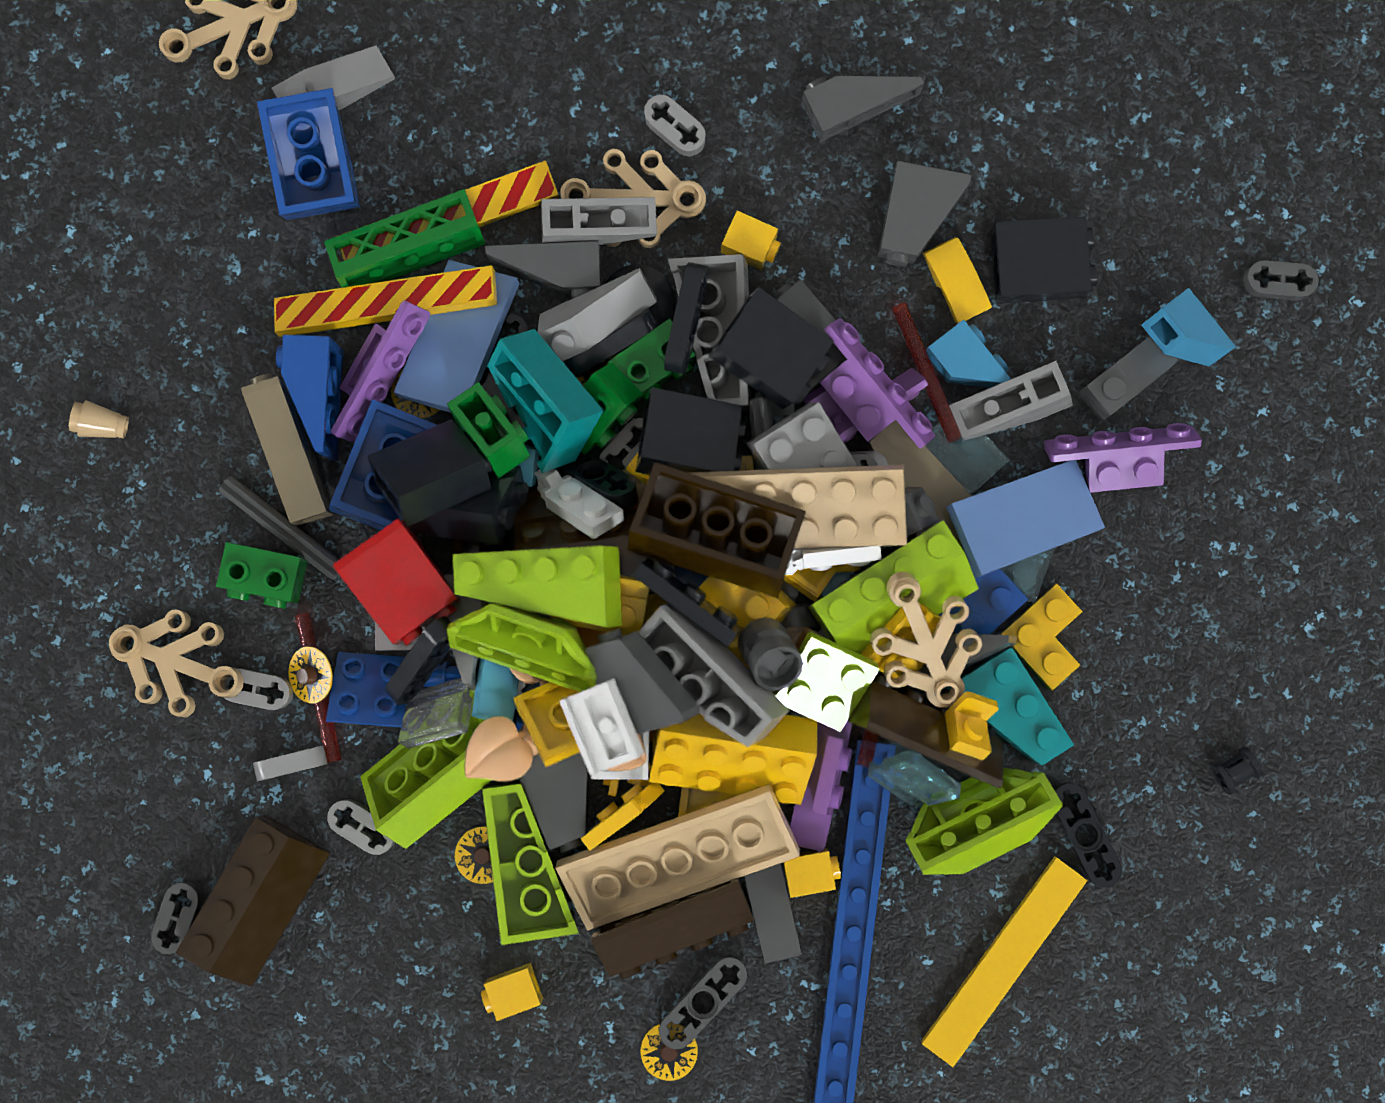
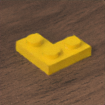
(1037, 633)

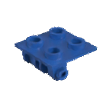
(360, 692)

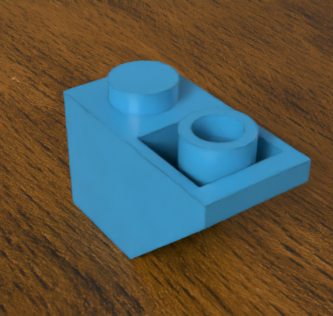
(1188, 331)
(965, 360)

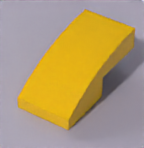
(957, 279)

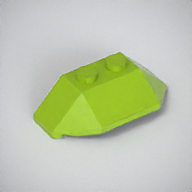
(525, 643)
(982, 822)

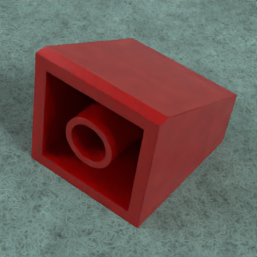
(397, 583)

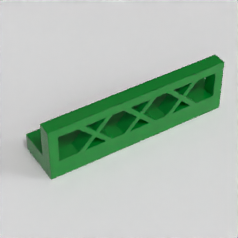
(408, 253)

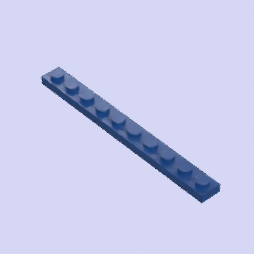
(853, 934)

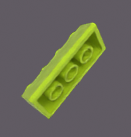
(863, 604)
(420, 785)

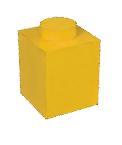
(752, 239)
(811, 873)
(512, 992)

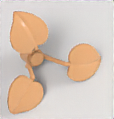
(506, 754)

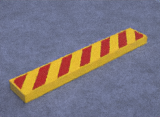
(490, 201)
(381, 300)

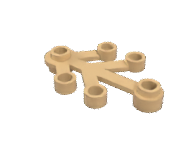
(234, 22)
(640, 188)
(928, 647)
(170, 659)

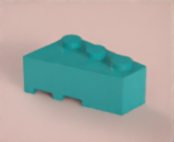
(546, 396)
(1023, 713)

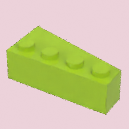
(556, 582)
(524, 879)

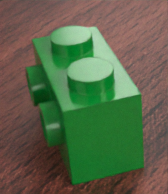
(645, 361)
(617, 399)
(489, 429)
(261, 573)

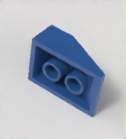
(308, 154)
(313, 376)
(357, 492)

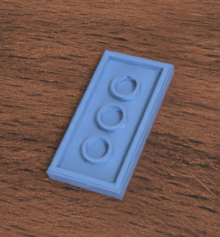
(454, 348)
(1025, 517)

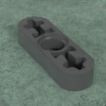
(676, 1016)

